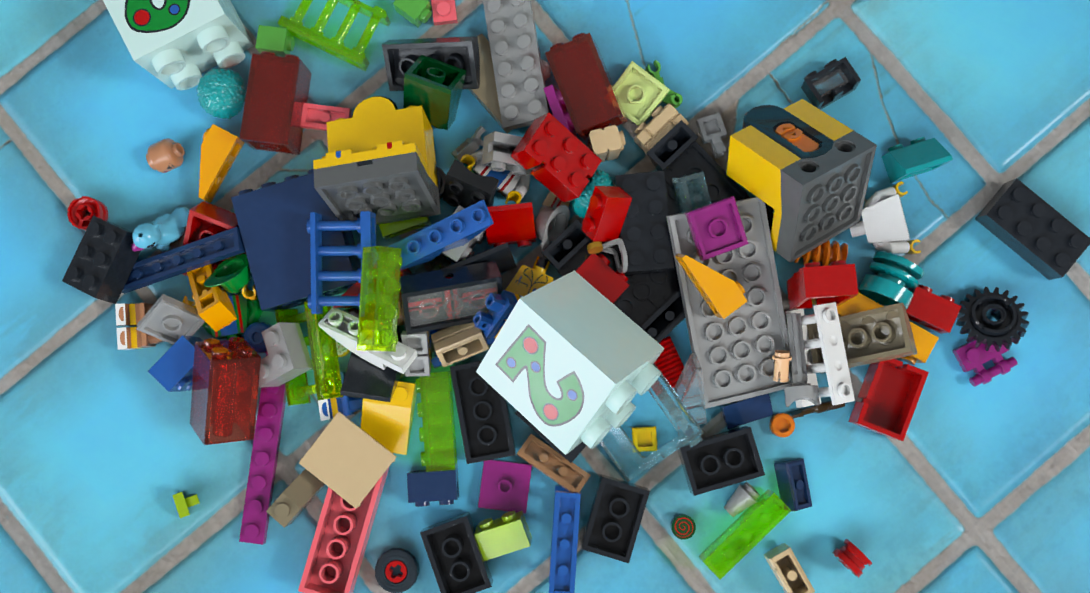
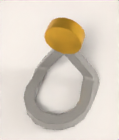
(596, 247)

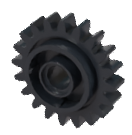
(1009, 317)

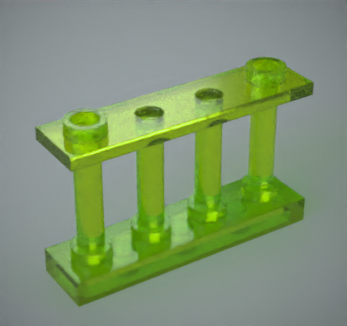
(335, 45)
(323, 355)

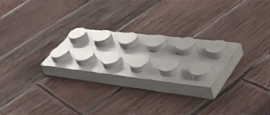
(516, 62)

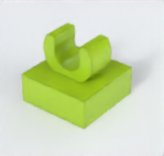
(182, 504)

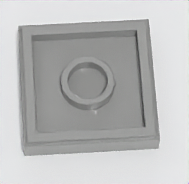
(170, 320)

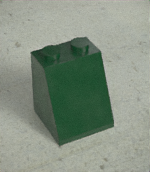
(436, 88)

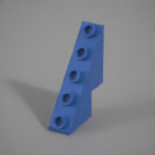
(444, 235)

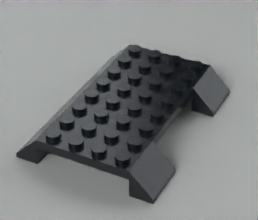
(654, 297)

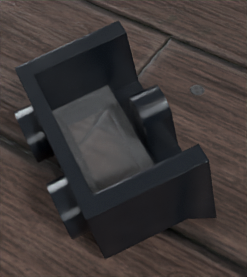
(830, 83)

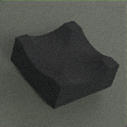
(468, 188)

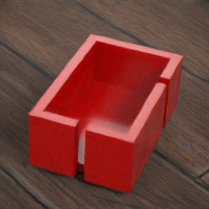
(564, 157)
(824, 283)
(889, 398)

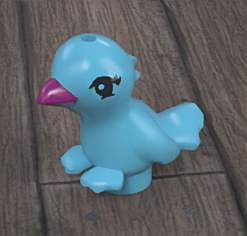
(162, 231)

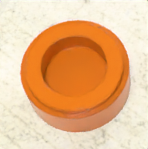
(782, 425)

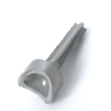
(800, 389)

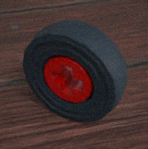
(408, 565)

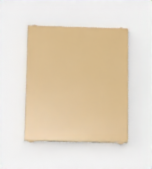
(347, 460)

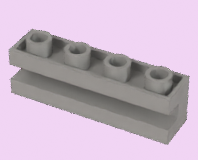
(497, 152)

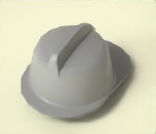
(551, 223)

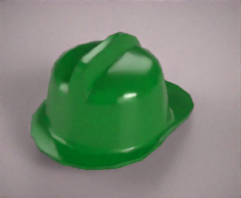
(231, 274)

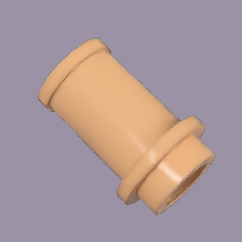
(781, 365)

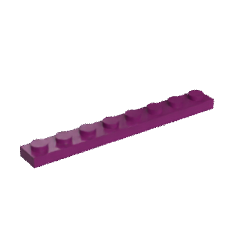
(263, 464)

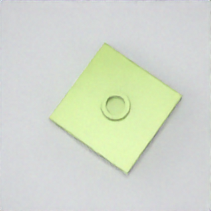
(639, 93)

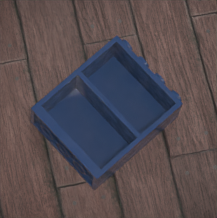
(278, 241)

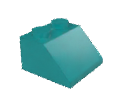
(914, 159)

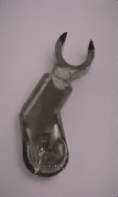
(440, 261)

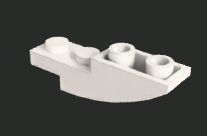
(344, 329)

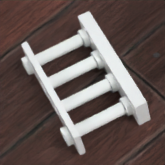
(833, 352)

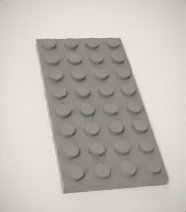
(737, 349)

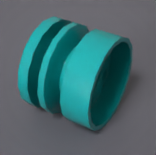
(891, 279)

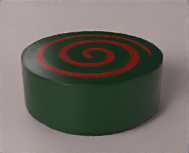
(683, 526)

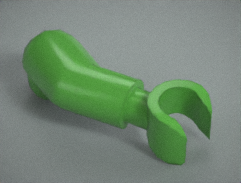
(672, 98)

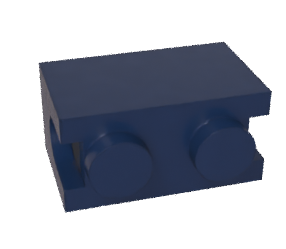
(432, 486)

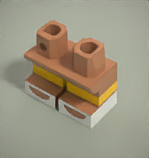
(129, 337)

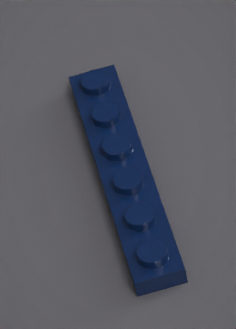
(185, 259)

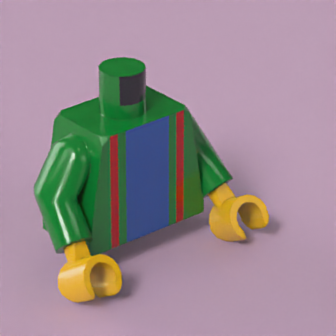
(246, 309)

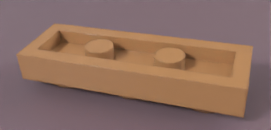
(553, 464)

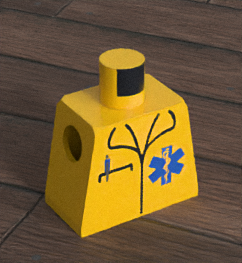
(530, 279)

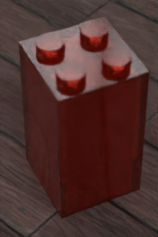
(585, 85)
(275, 103)
(224, 390)

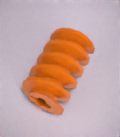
(826, 253)

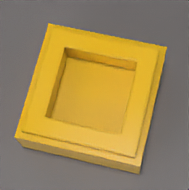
(644, 438)

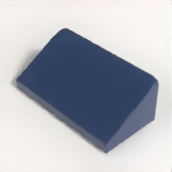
(746, 410)
(793, 484)

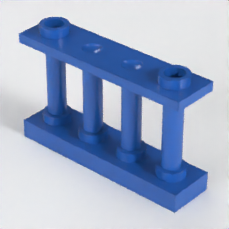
(367, 227)
(564, 541)

